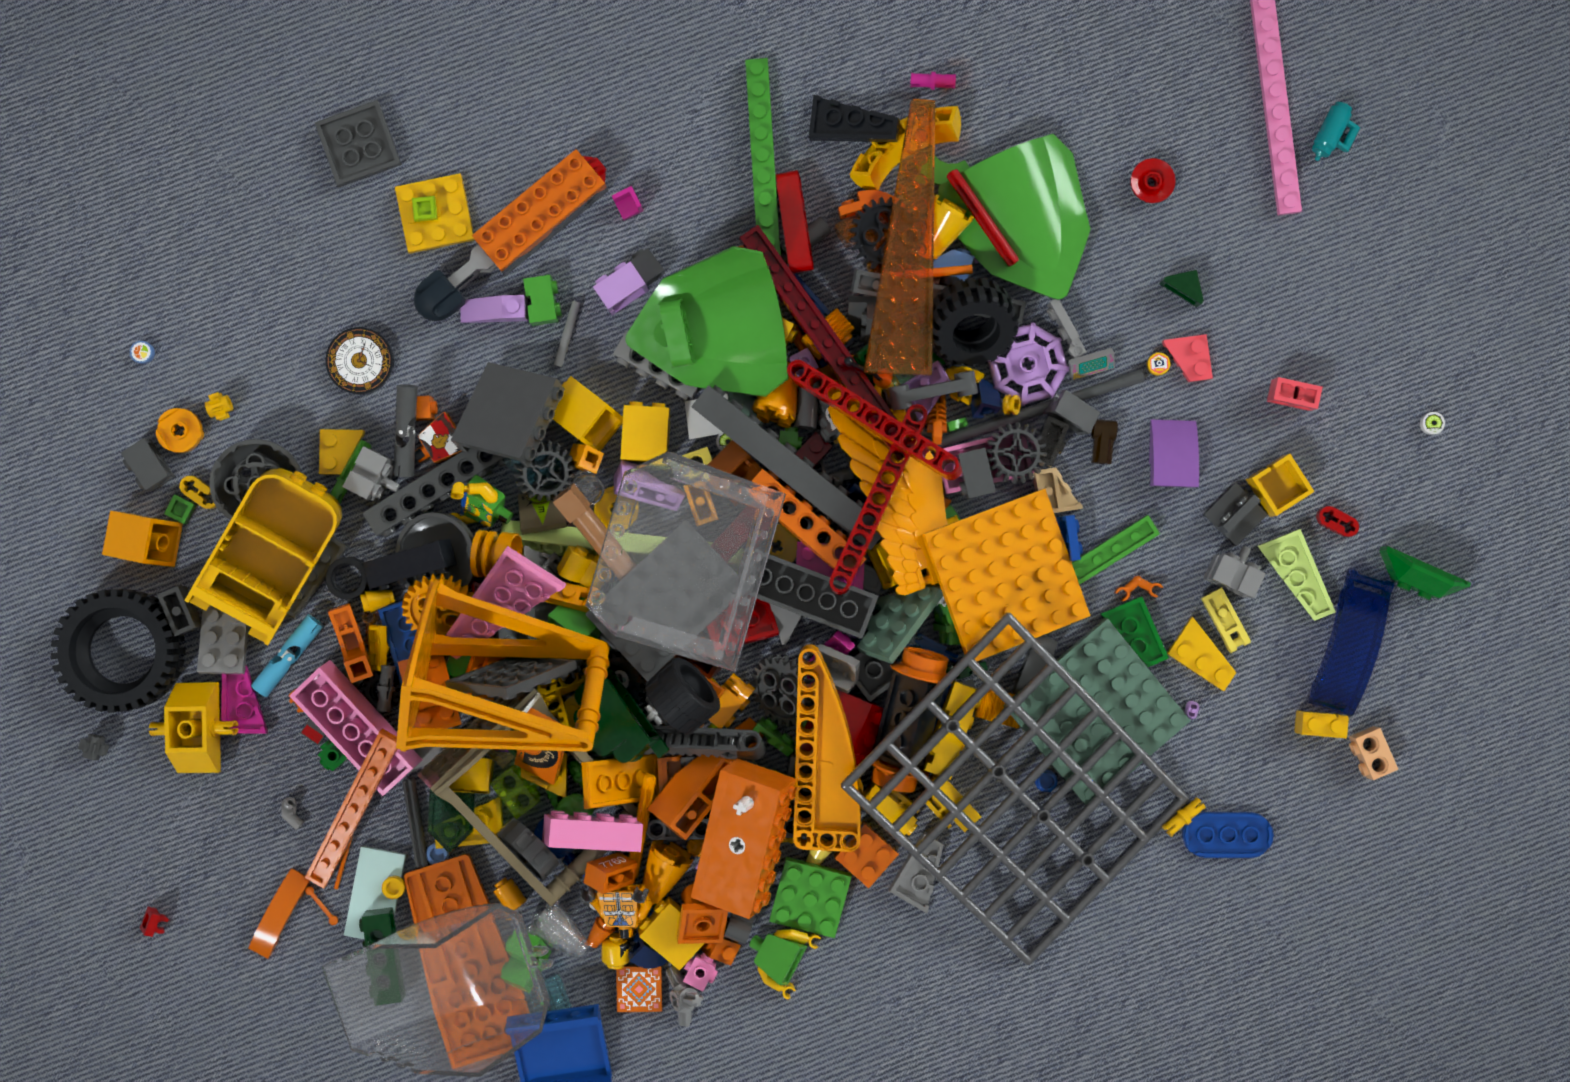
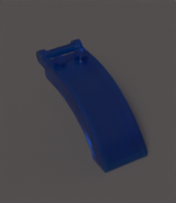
(1352, 644)

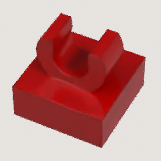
(151, 920)

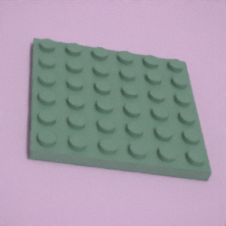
(1122, 687)

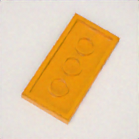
(615, 782)

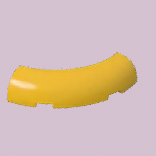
(882, 157)

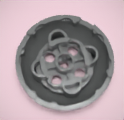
(226, 476)

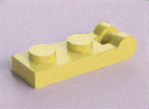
(1225, 619)

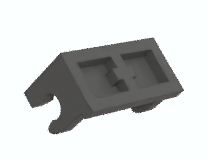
(1072, 411)

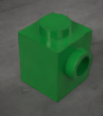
(331, 756)

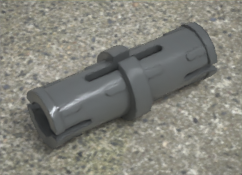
(385, 688)

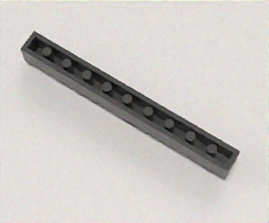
(782, 460)

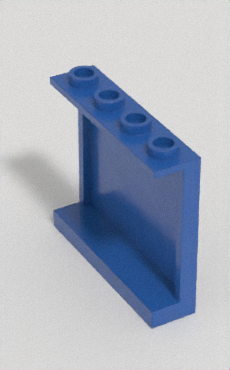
(567, 1049)

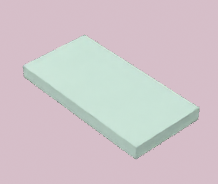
(372, 870)

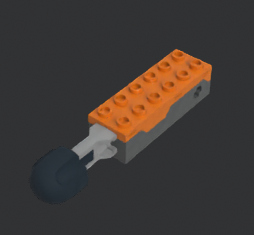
(518, 231)

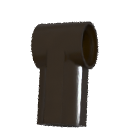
(1103, 436)

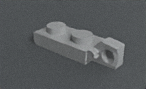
(1066, 328)

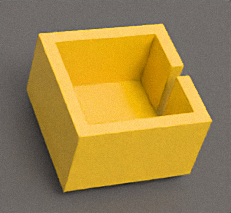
(1280, 485)

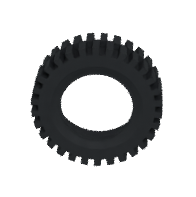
(76, 658)

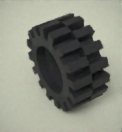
(369, 686)

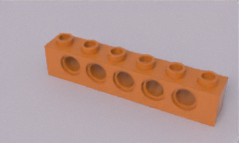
(807, 536)

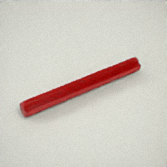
(982, 217)

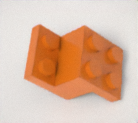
(431, 714)

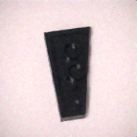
(843, 122)

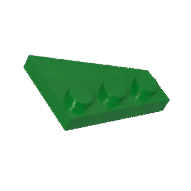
(1138, 630)

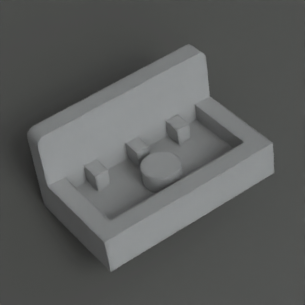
(842, 668)

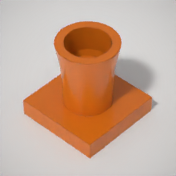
(700, 921)

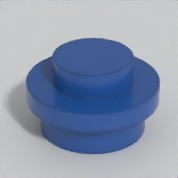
(1047, 781)

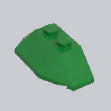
(1420, 576)

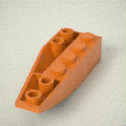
(691, 791)

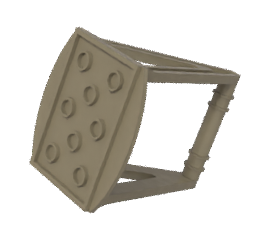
(454, 762)

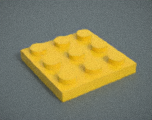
(453, 214)

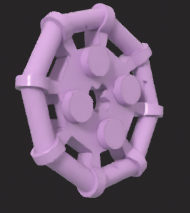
(1038, 372)

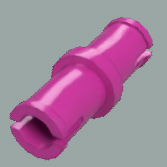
(933, 80)

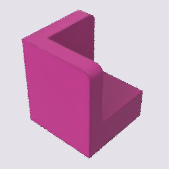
(627, 203)

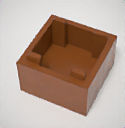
(736, 461)

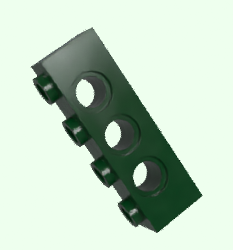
(377, 919)

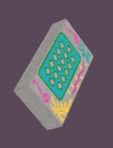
(1092, 363)

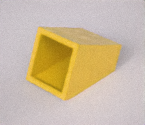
(586, 415)

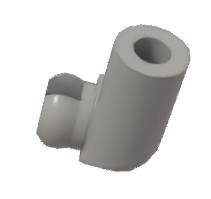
(288, 813)

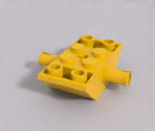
(193, 727)

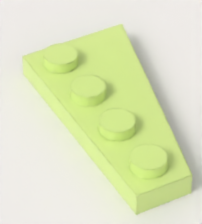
(1296, 567)

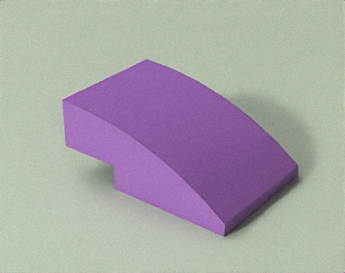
(1174, 453)

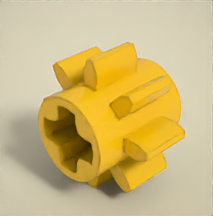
(219, 406)

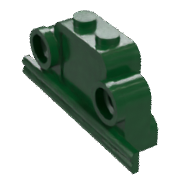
(622, 724)

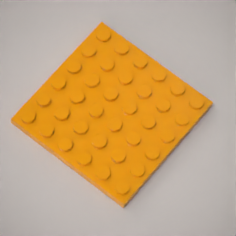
(1006, 564)

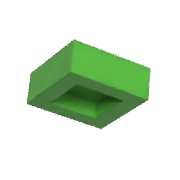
(180, 509)

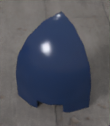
(986, 400)
(645, 955)

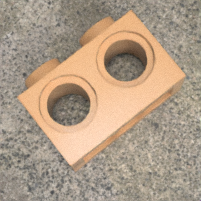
(1378, 750)

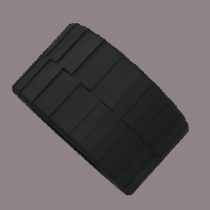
(682, 696)

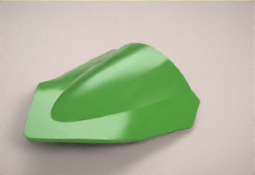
(1037, 208)
(716, 325)

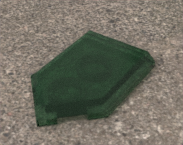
(447, 823)

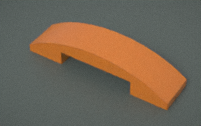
(278, 913)

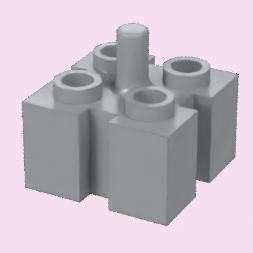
(371, 475)
(1234, 574)

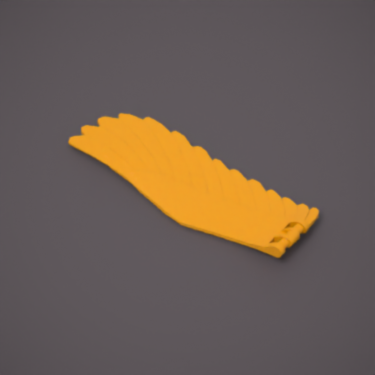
(913, 509)

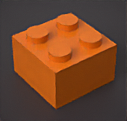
(869, 858)

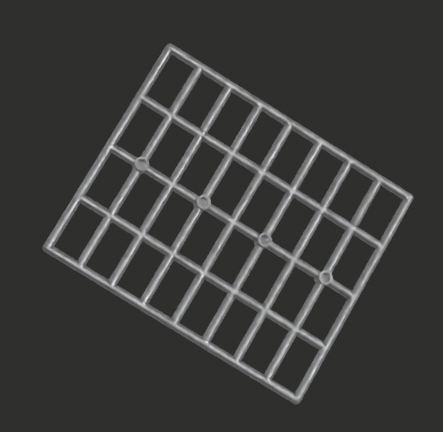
(996, 769)

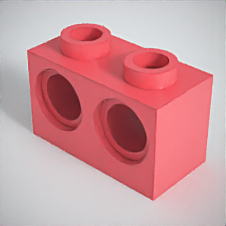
(1294, 394)

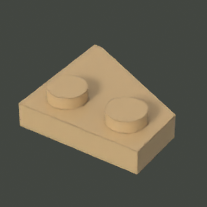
(1057, 490)

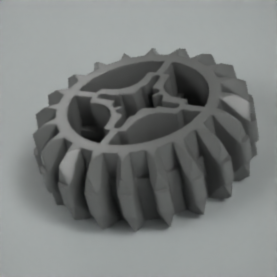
(1035, 453)
(539, 479)

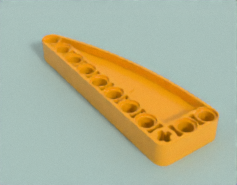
(830, 762)

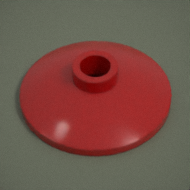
(1158, 171)

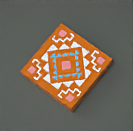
(639, 989)

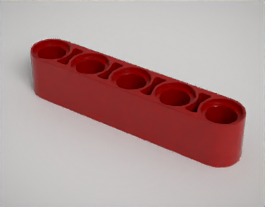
(794, 222)

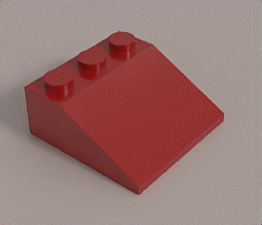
(863, 723)

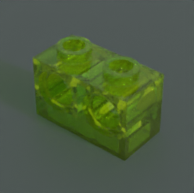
(510, 795)

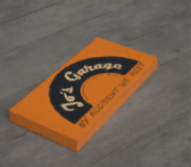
(541, 762)

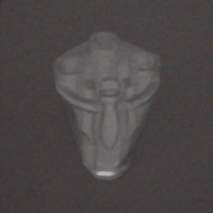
(558, 930)

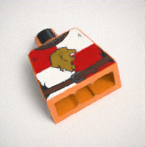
(437, 440)

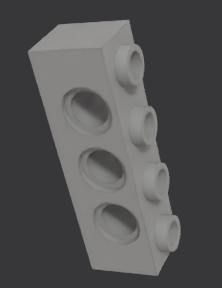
(645, 368)

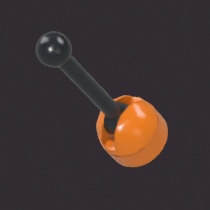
(880, 380)

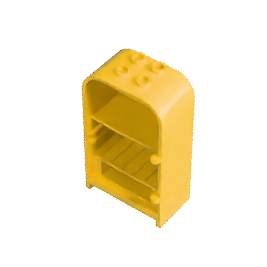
(268, 551)

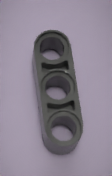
(1033, 663)

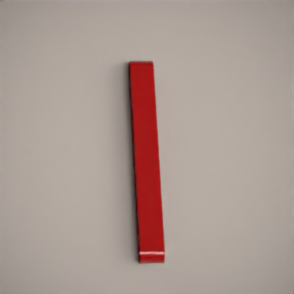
(880, 427)
(873, 509)

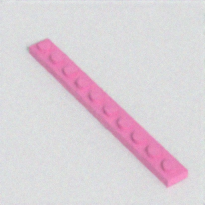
(1276, 107)

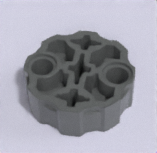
(528, 848)

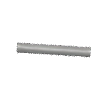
(567, 332)

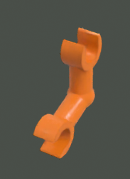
(1135, 582)

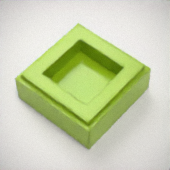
(424, 208)

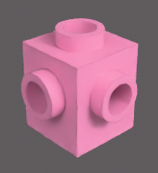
(697, 978)

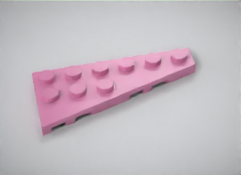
(511, 584)

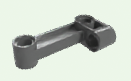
(901, 396)

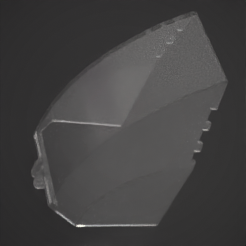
(444, 992)

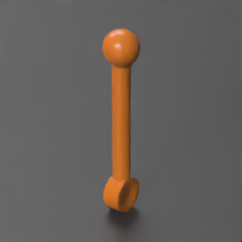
(333, 920)

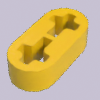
(196, 496)

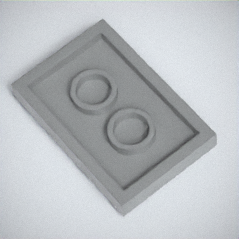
(222, 643)

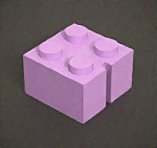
(620, 287)

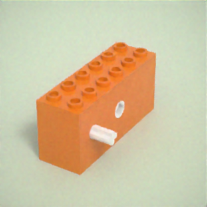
(743, 838)

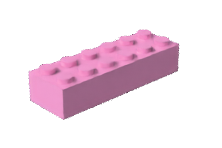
(350, 721)

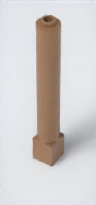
(577, 509)

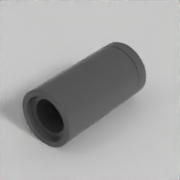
(806, 409)

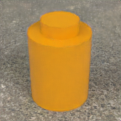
(509, 893)

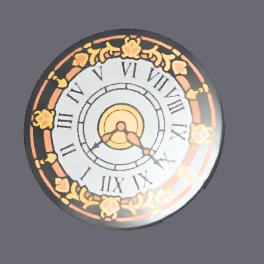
(359, 360)

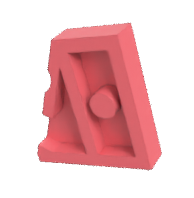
(1191, 356)

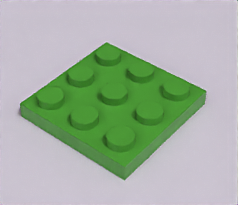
(810, 897)

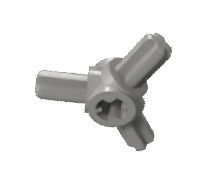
(682, 996)

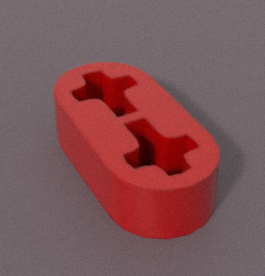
(1340, 517)

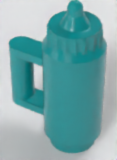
(1332, 130)

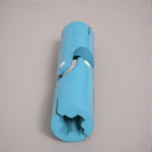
(280, 664)

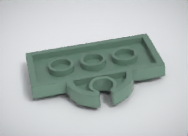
(897, 622)

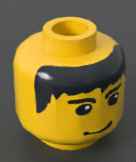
(615, 951)

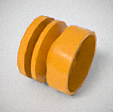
(488, 548)

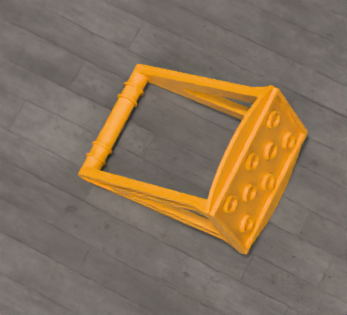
(534, 731)

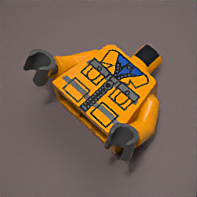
(620, 907)

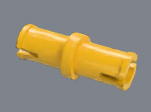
(1183, 816)

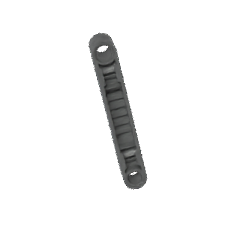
(713, 741)

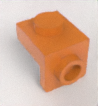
(722, 952)

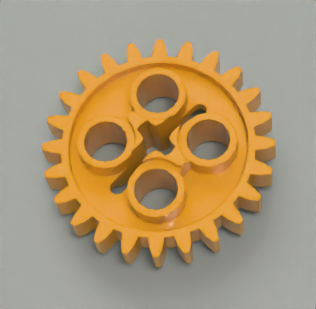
(414, 603)

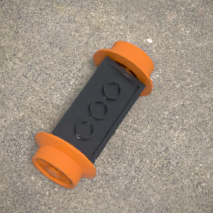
(909, 684)

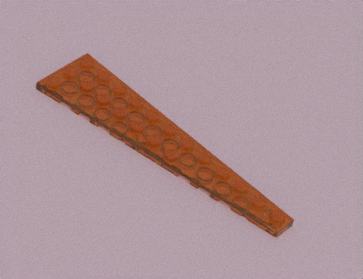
(904, 301)

